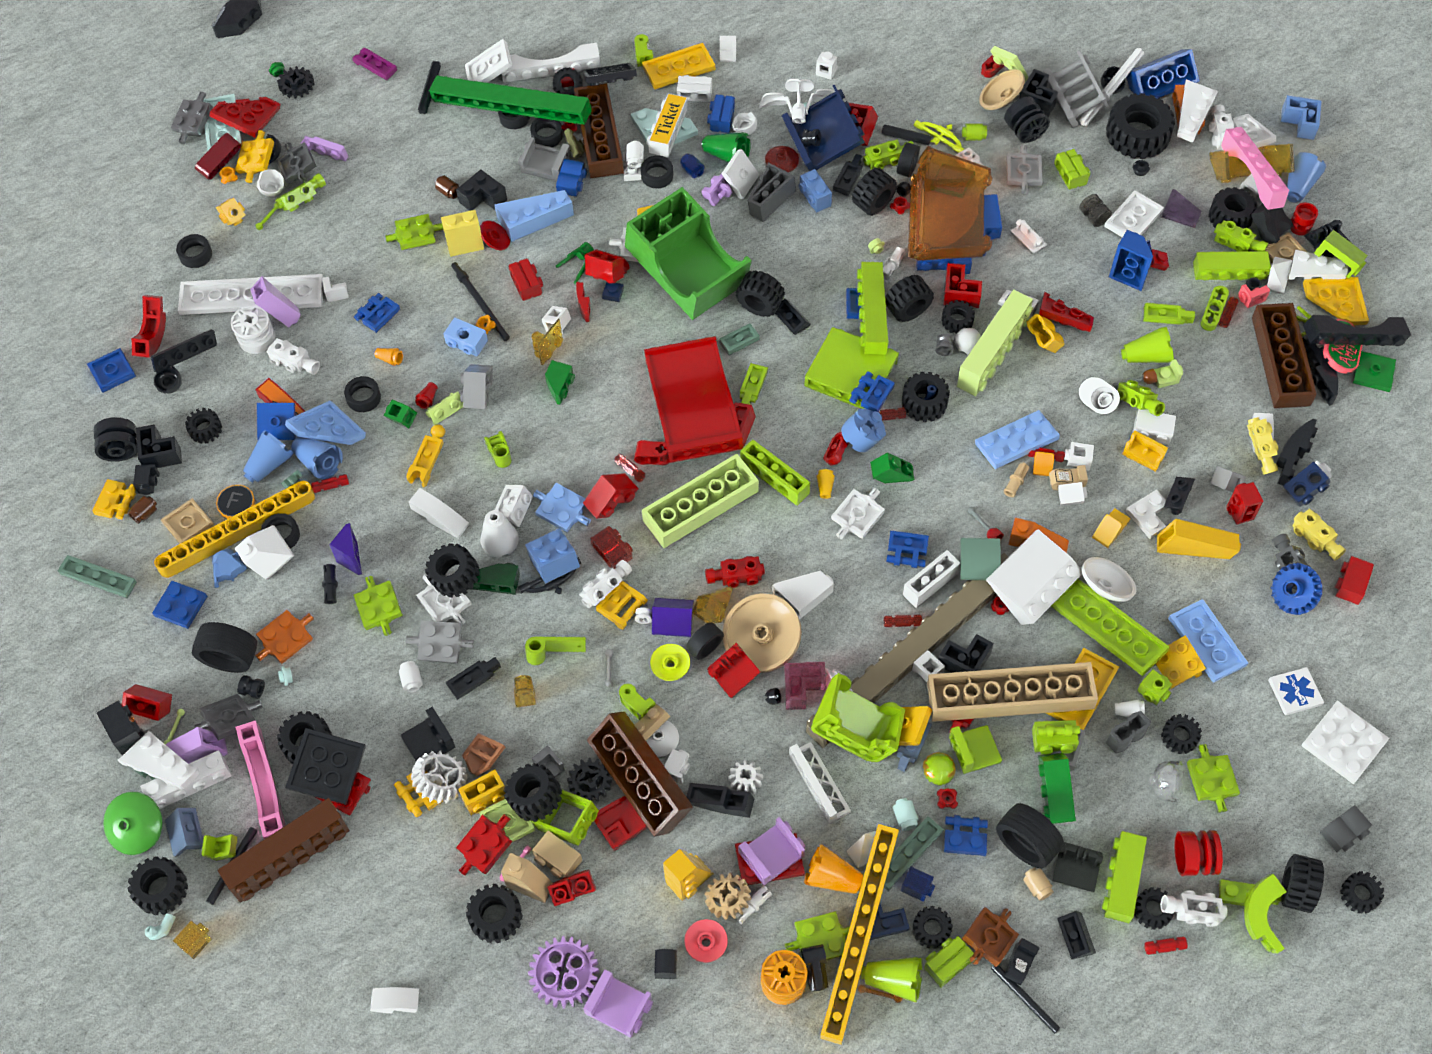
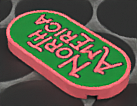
(1343, 357)

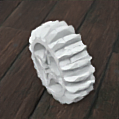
(435, 783)

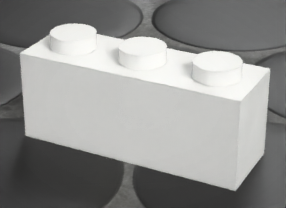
(931, 578)

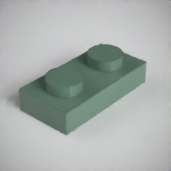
(739, 339)

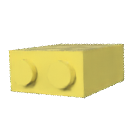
(462, 233)

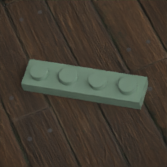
(97, 576)
(912, 850)

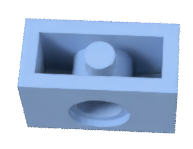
(474, 337)

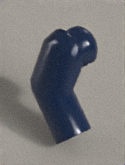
(930, 394)

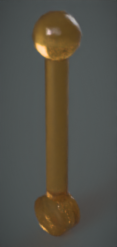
(862, 989)

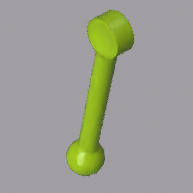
(259, 226)

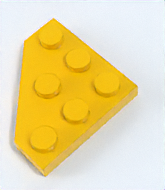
(1338, 297)

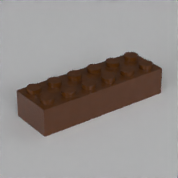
(600, 133)
(1283, 355)
(639, 773)
(283, 851)

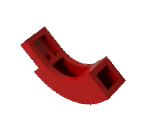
(152, 329)

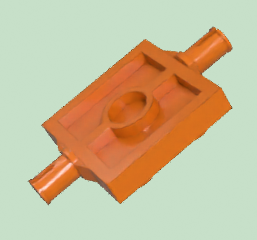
(284, 636)

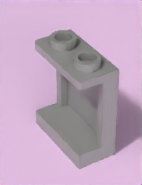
(543, 160)

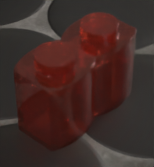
(611, 547)

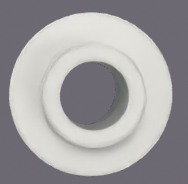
(634, 154)
(410, 676)

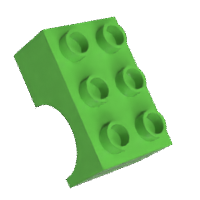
(683, 254)

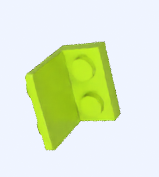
(974, 748)

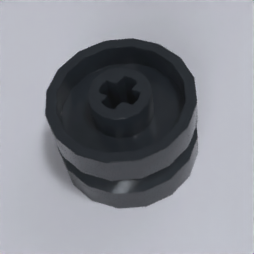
(115, 439)

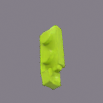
(1167, 314)
(753, 383)
(1237, 892)

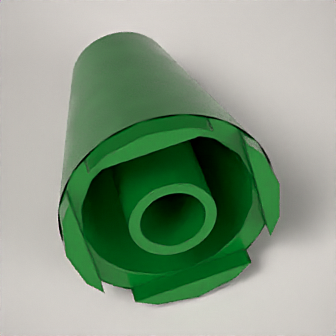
(726, 145)

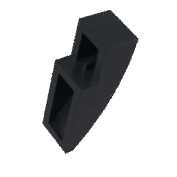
(720, 799)

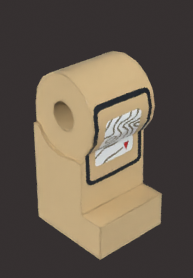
(1068, 476)

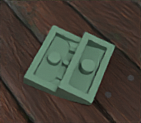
(979, 558)

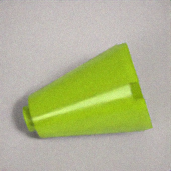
(1149, 348)
(895, 976)

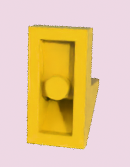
(1111, 527)

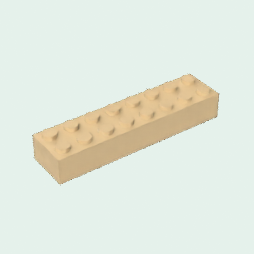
(1012, 691)

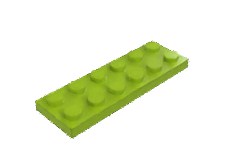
(1110, 627)

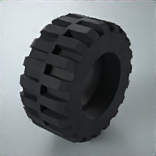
(1143, 110)

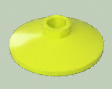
(670, 654)

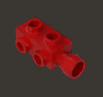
(737, 571)

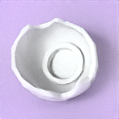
(745, 123)
(270, 183)
(966, 339)

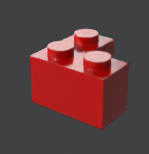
(866, 119)
(959, 288)
(608, 493)

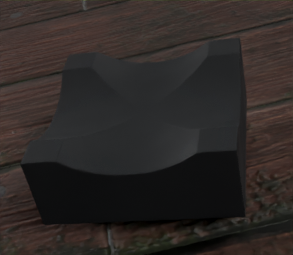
(1271, 223)

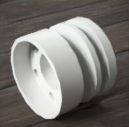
(253, 329)

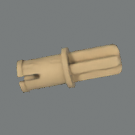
(1016, 480)

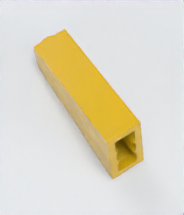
(1197, 540)

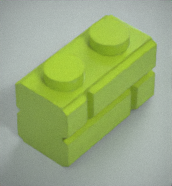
(1072, 169)
(948, 961)

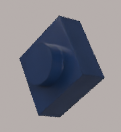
(613, 291)

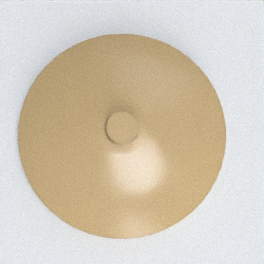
(764, 629)

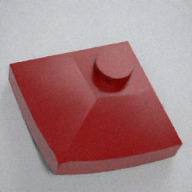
(619, 822)

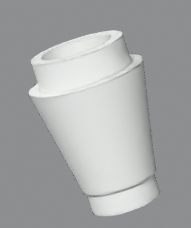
(1129, 707)

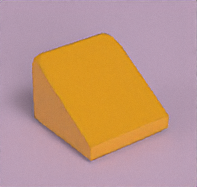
(1043, 463)

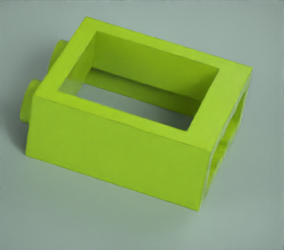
(582, 825)

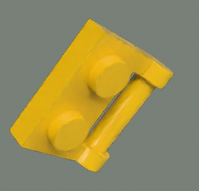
(617, 600)

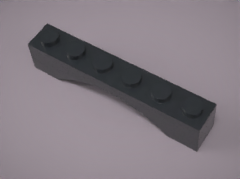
(1327, 330)

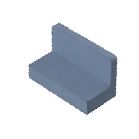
(184, 830)

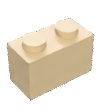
(556, 855)

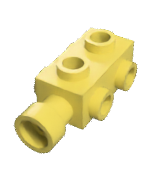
(1263, 440)
(1318, 533)

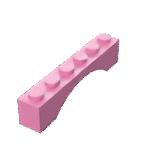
(1270, 186)
(262, 779)

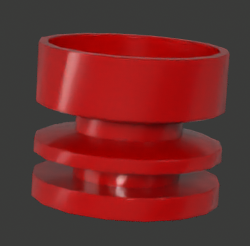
(1198, 853)

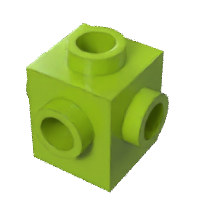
(1155, 687)

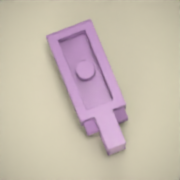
(326, 147)

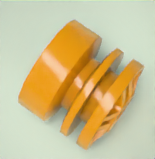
(786, 989)

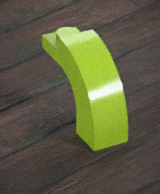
(1256, 912)

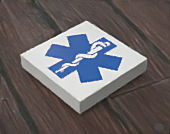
(1296, 691)

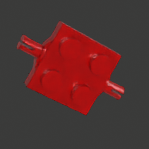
(484, 844)

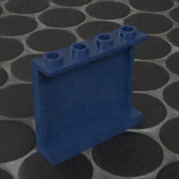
(836, 127)

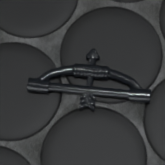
(526, 587)

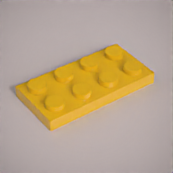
(687, 61)
(1103, 675)

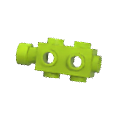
(883, 154)
(297, 195)
(1236, 238)
(1140, 397)

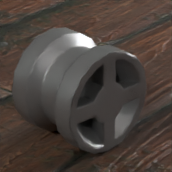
(945, 345)

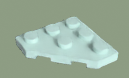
(646, 117)

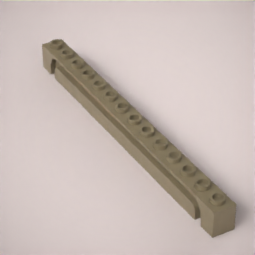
(928, 636)

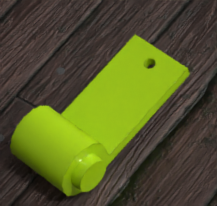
(538, 646)

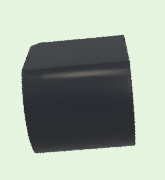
(665, 964)

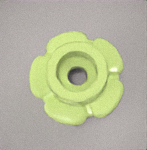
(876, 246)

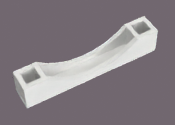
(582, 58)

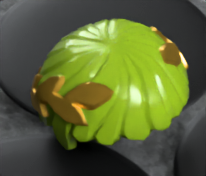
(939, 768)

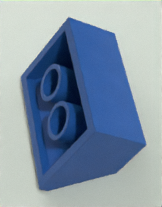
(1131, 260)

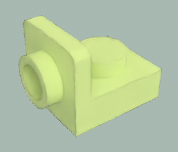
(1169, 375)

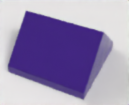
(346, 549)
(672, 617)

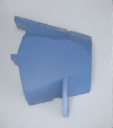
(226, 566)

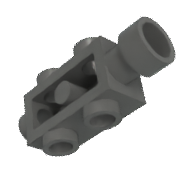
(1287, 553)

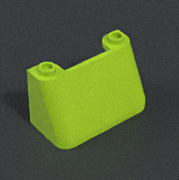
(858, 723)

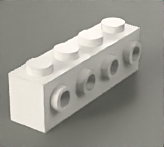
(211, 770)

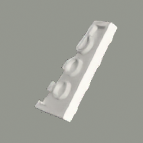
(1195, 107)
(159, 761)

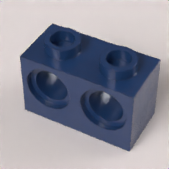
(1303, 480)

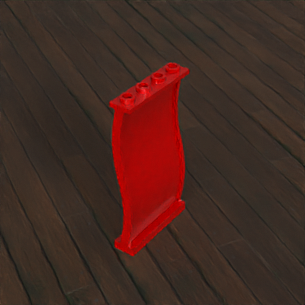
(693, 399)

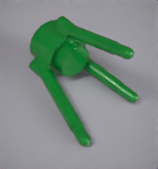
(580, 253)

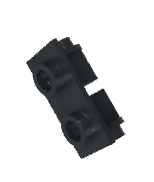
(1179, 494)

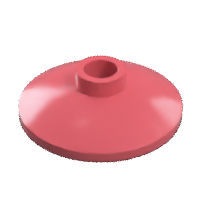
(706, 930)

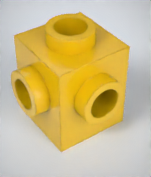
(225, 212)

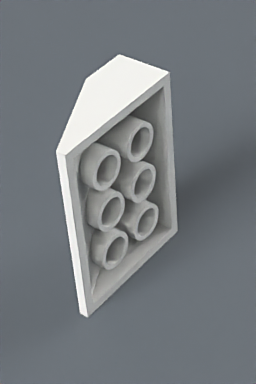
(1034, 577)

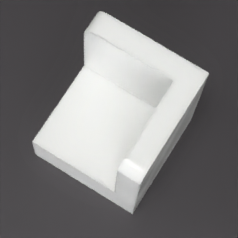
(727, 48)
(336, 291)

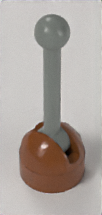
(1148, 377)

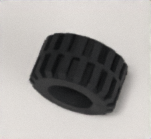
(874, 191)
(1235, 200)
(760, 293)
(909, 298)
(920, 408)
(446, 558)
(295, 728)
(523, 783)
(149, 872)
(1303, 883)
(487, 898)

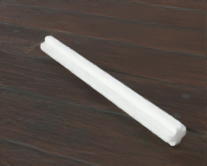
(1113, 84)

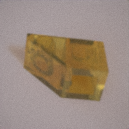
(712, 605)

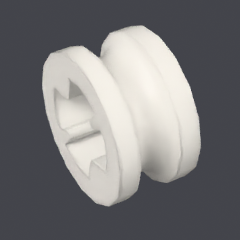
(643, 615)

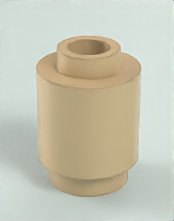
(1038, 883)

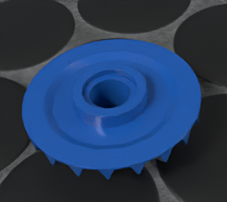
(1308, 589)

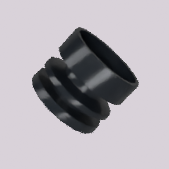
(1026, 119)

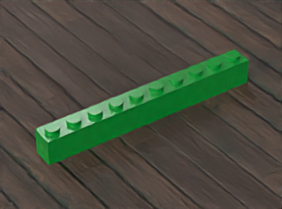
(511, 99)

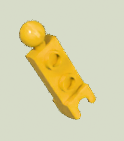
(426, 456)

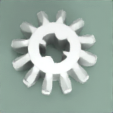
(748, 771)

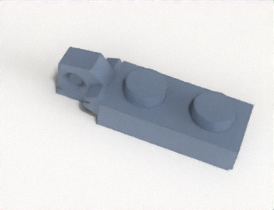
(911, 753)

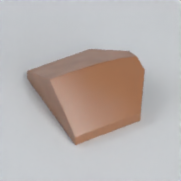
(482, 754)

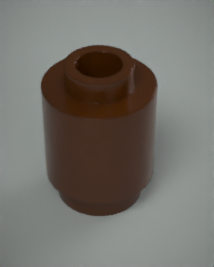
(446, 186)
(142, 509)

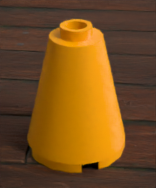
(832, 872)

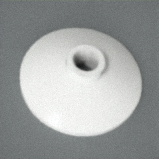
(669, 740)

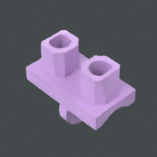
(718, 189)

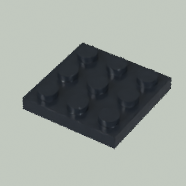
(609, 73)
(325, 766)

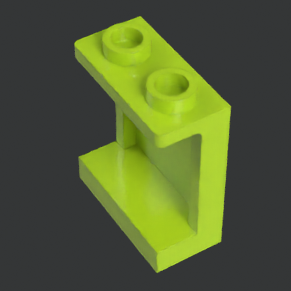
(1344, 251)

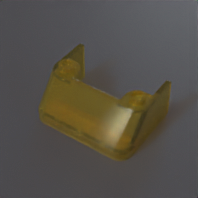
(1229, 167)

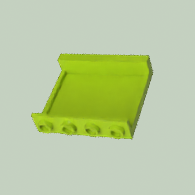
(843, 363)

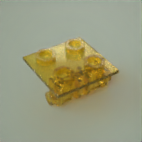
(546, 344)

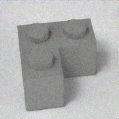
(476, 386)

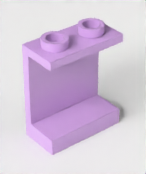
(773, 851)
(618, 1004)

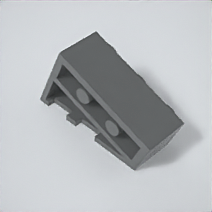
(771, 192)

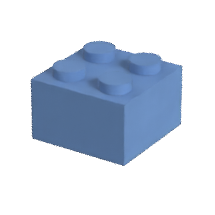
(552, 555)

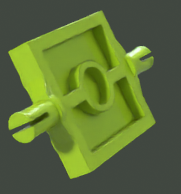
(414, 232)
(378, 605)
(1213, 778)
(820, 930)

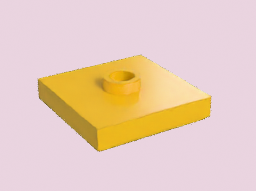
(914, 725)

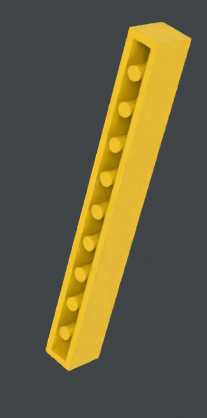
(859, 935)

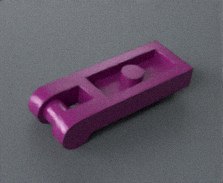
(375, 63)

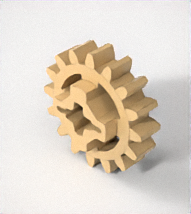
(728, 896)

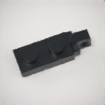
(848, 176)
(472, 677)

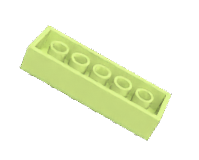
(995, 343)
(700, 500)

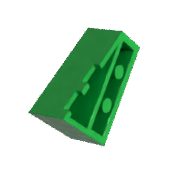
(1056, 788)

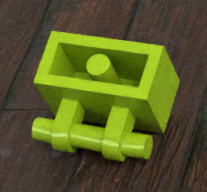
(1055, 736)

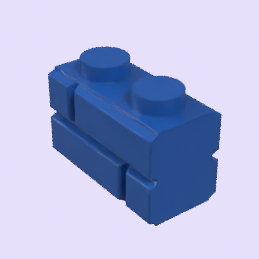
(722, 113)

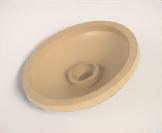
(1002, 90)

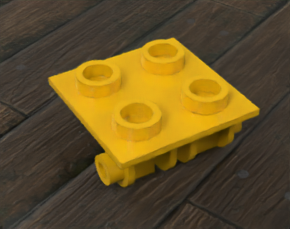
(1180, 662)

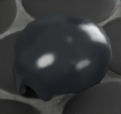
(1108, 75)
(168, 380)

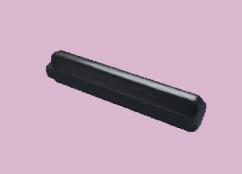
(906, 134)

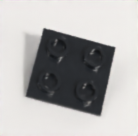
(1317, 236)

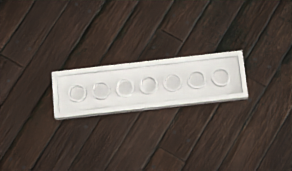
(233, 294)

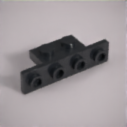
(183, 351)

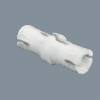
(893, 261)
(754, 904)

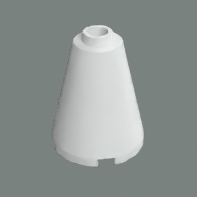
(498, 535)

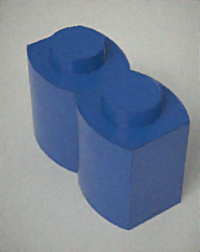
(571, 177)

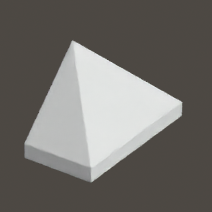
(1279, 274)
(860, 851)

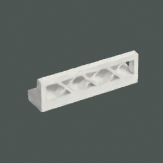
(815, 784)

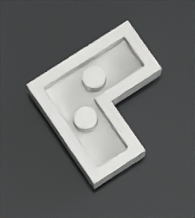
(1144, 513)

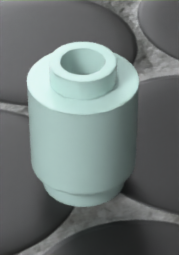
(905, 814)

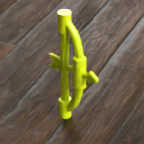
(944, 131)

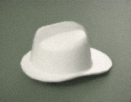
(1099, 395)

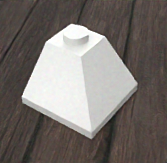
(265, 552)

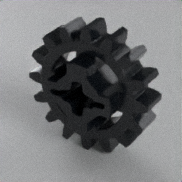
(296, 82)
(581, 783)

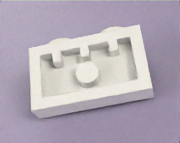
(514, 503)

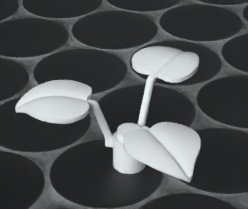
(798, 111)

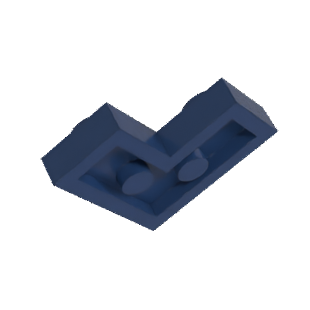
(889, 923)

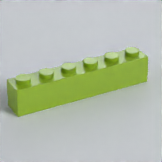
(872, 308)

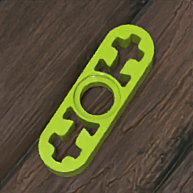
(1215, 314)

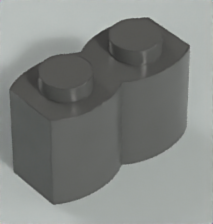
(1128, 732)
(1346, 828)

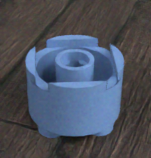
(863, 429)

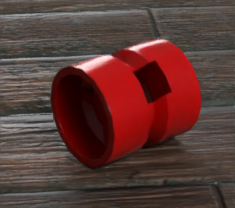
(1304, 218)

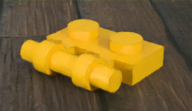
(110, 497)
(413, 805)

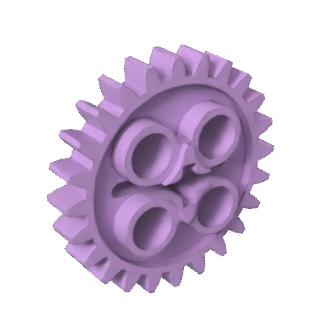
(544, 968)

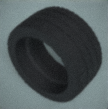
(224, 647)
(1030, 835)

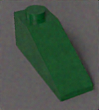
(498, 578)

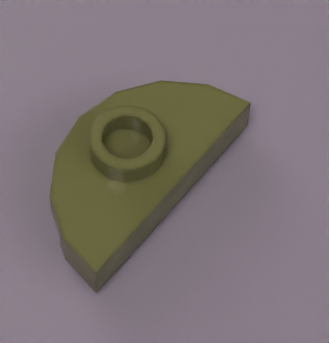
(576, 146)

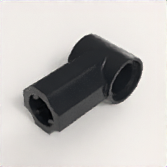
(815, 963)

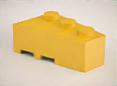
(685, 873)

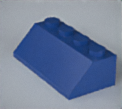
(1162, 74)

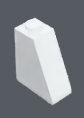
(804, 591)

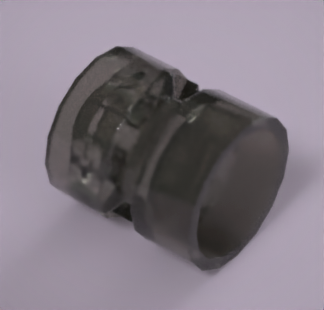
(1095, 210)

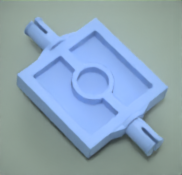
(561, 507)

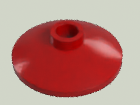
(494, 235)

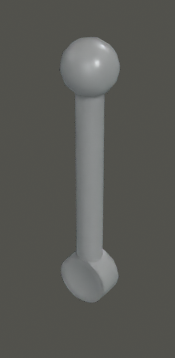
(609, 653)

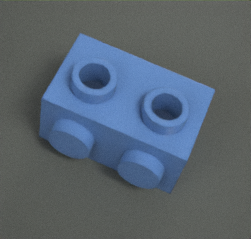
(815, 190)

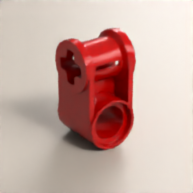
(650, 452)

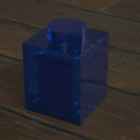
(918, 884)

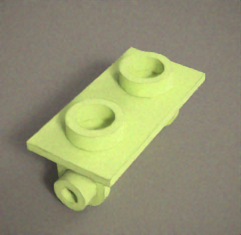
(445, 408)

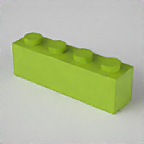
(1231, 265)
(1125, 877)

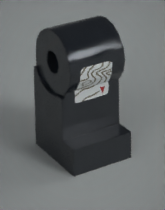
(1021, 961)

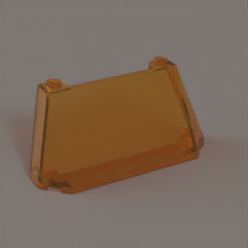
(947, 208)

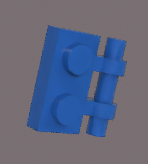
(380, 315)
(876, 395)
(907, 543)
(965, 842)

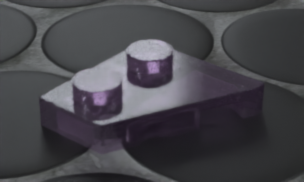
(1181, 210)

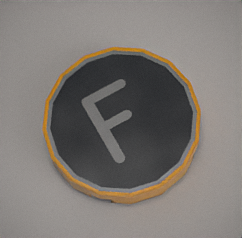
(234, 500)

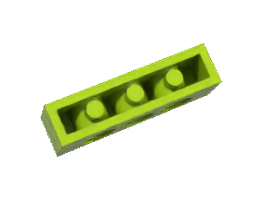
(775, 472)

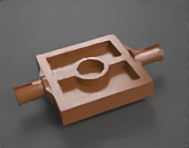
(990, 936)

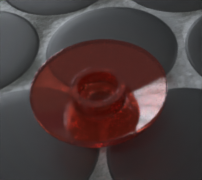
(783, 157)

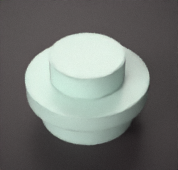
(285, 675)

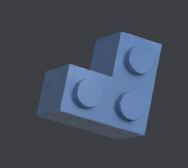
(1304, 113)

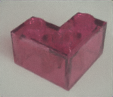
(802, 678)

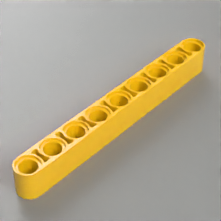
(226, 531)

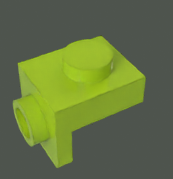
(220, 847)

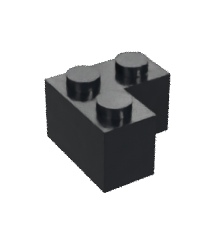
(1037, 88)
(481, 189)
(155, 450)
(959, 659)
(120, 726)

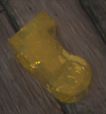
(524, 691)

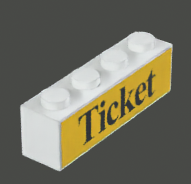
(667, 125)

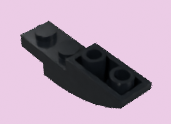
(1323, 376)
(1295, 449)

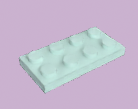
(215, 129)

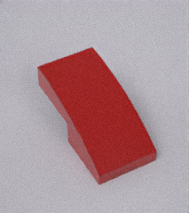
(583, 302)

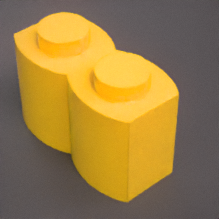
(1045, 333)

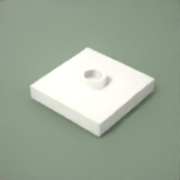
(740, 174)

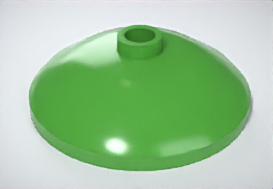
(142, 822)

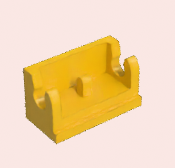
(1145, 451)

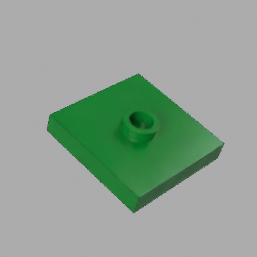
(1375, 371)

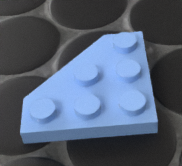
(326, 424)

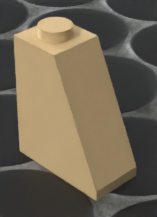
(525, 878)

